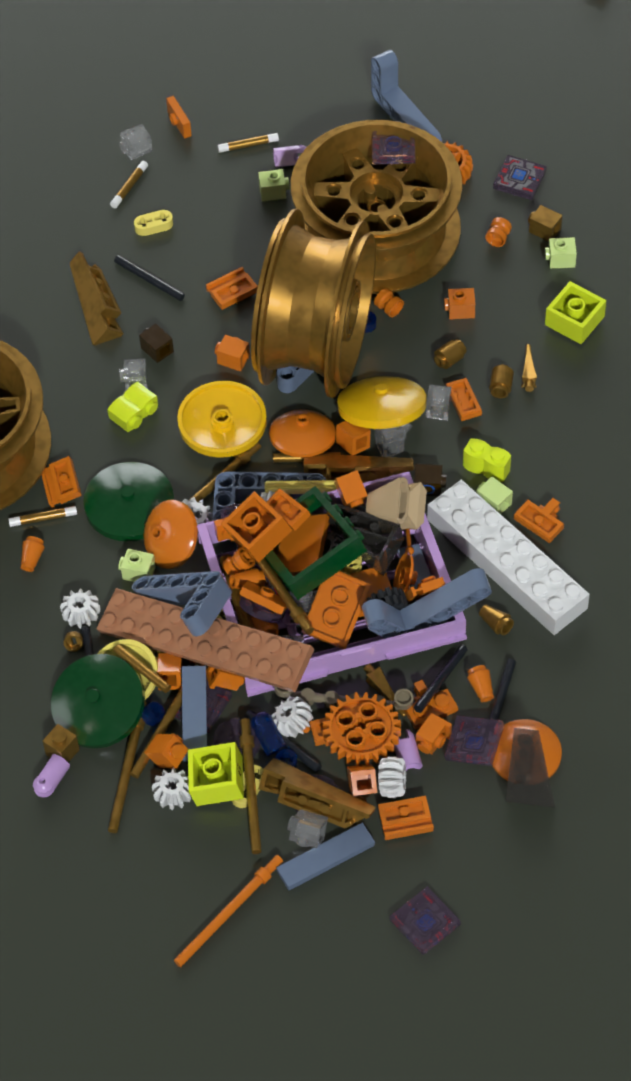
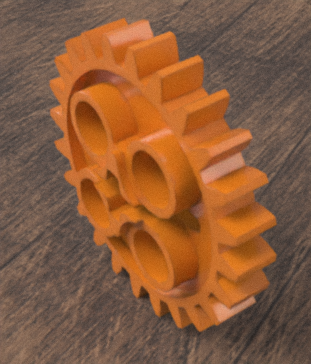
(361, 729)

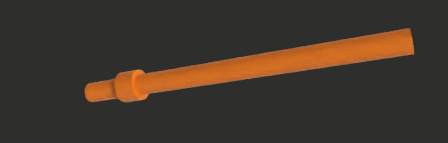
(262, 876)

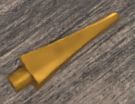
(529, 375)
(379, 683)

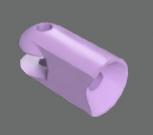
(287, 155)
(409, 751)
(50, 776)

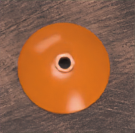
(302, 433)
(171, 534)
(549, 740)

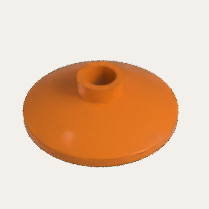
(405, 573)

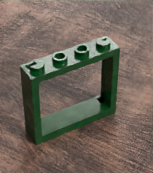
(331, 561)

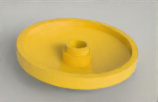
(381, 402)
(222, 419)

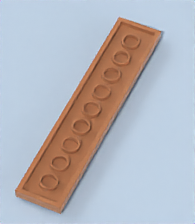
(223, 647)

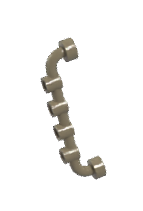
(402, 699)

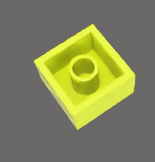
(575, 312)
(215, 774)

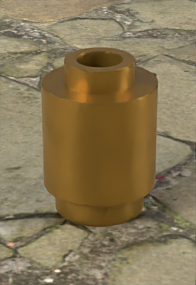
(449, 353)
(501, 381)

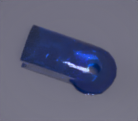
(267, 733)

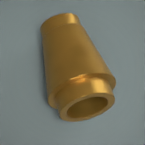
(497, 620)

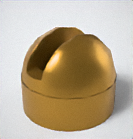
(68, 641)

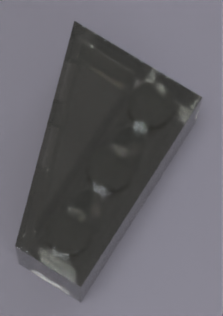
(381, 537)
(528, 771)

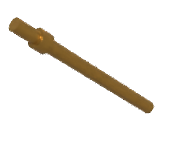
(240, 460)
(297, 613)
(161, 729)
(247, 744)
(125, 776)

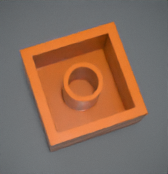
(256, 526)

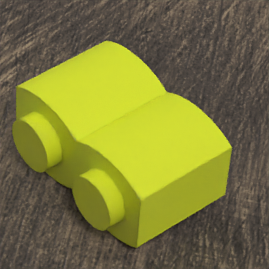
(132, 407)
(486, 460)

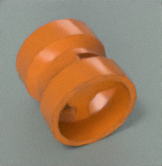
(498, 232)
(389, 302)
(239, 562)

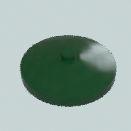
(123, 498)
(98, 700)

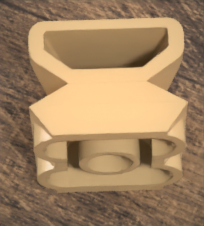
(399, 503)

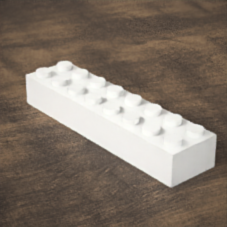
(508, 557)

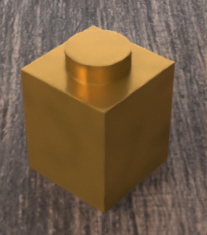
(545, 223)
(61, 743)

